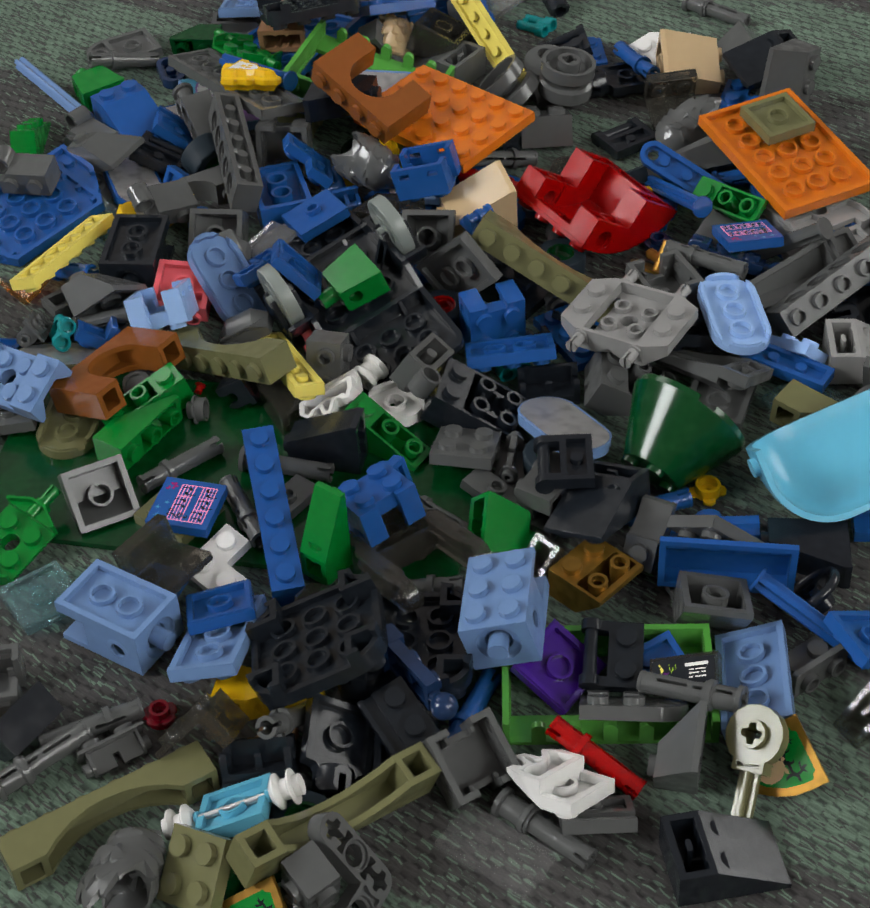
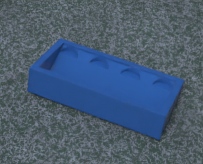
(726, 558)

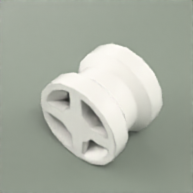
(371, 371)

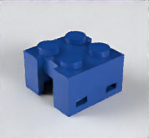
(428, 173)
(494, 319)
(374, 496)

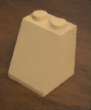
(690, 51)
(486, 186)

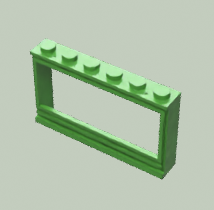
(322, 43)
(531, 728)

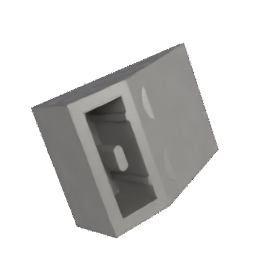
(847, 346)

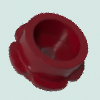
(161, 720)

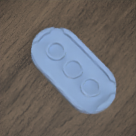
(734, 314)

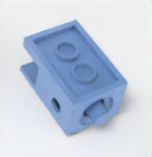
(503, 609)
(121, 616)

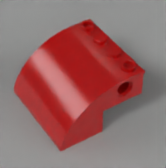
(593, 204)

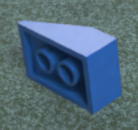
(125, 108)
(282, 191)

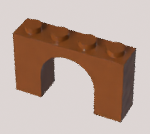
(380, 115)
(92, 386)

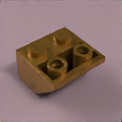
(591, 575)

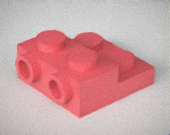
(176, 270)

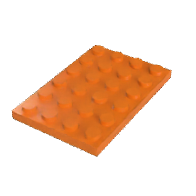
(461, 112)
(792, 173)

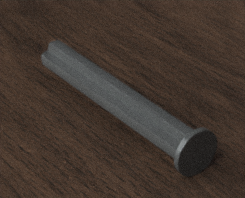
(799, 238)

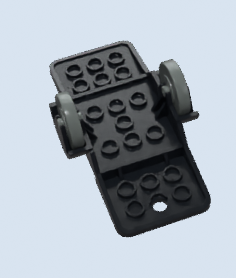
(383, 327)

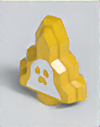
(248, 76)

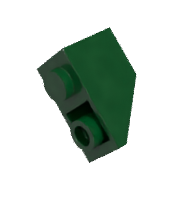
(194, 38)

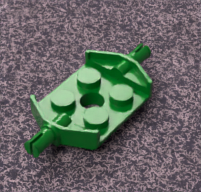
(243, 47)
(31, 524)

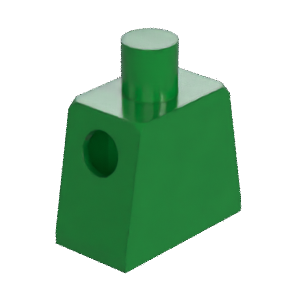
(92, 82)
(352, 280)
(500, 522)

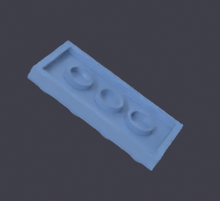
(214, 652)
(761, 662)

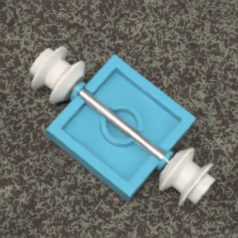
(238, 805)

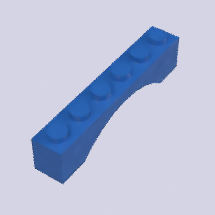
(273, 514)

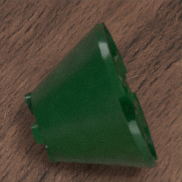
(676, 433)

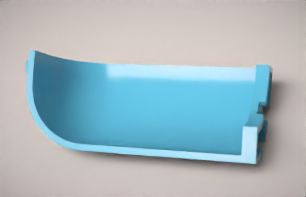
(819, 461)

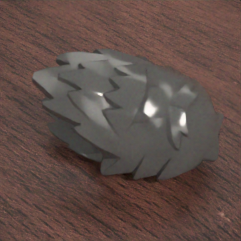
(681, 125)
(366, 163)
(124, 870)

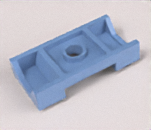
(32, 381)

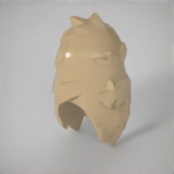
(396, 33)

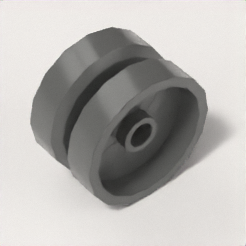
(566, 76)
(510, 81)

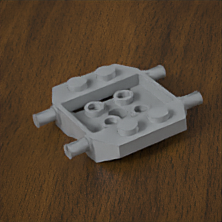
(838, 214)
(653, 319)

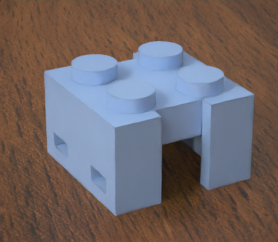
(178, 306)

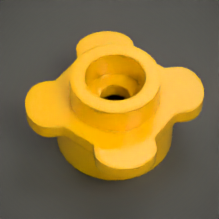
(708, 489)

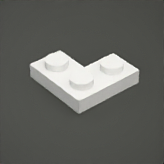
(226, 548)

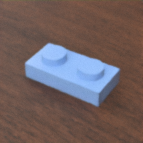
(805, 348)

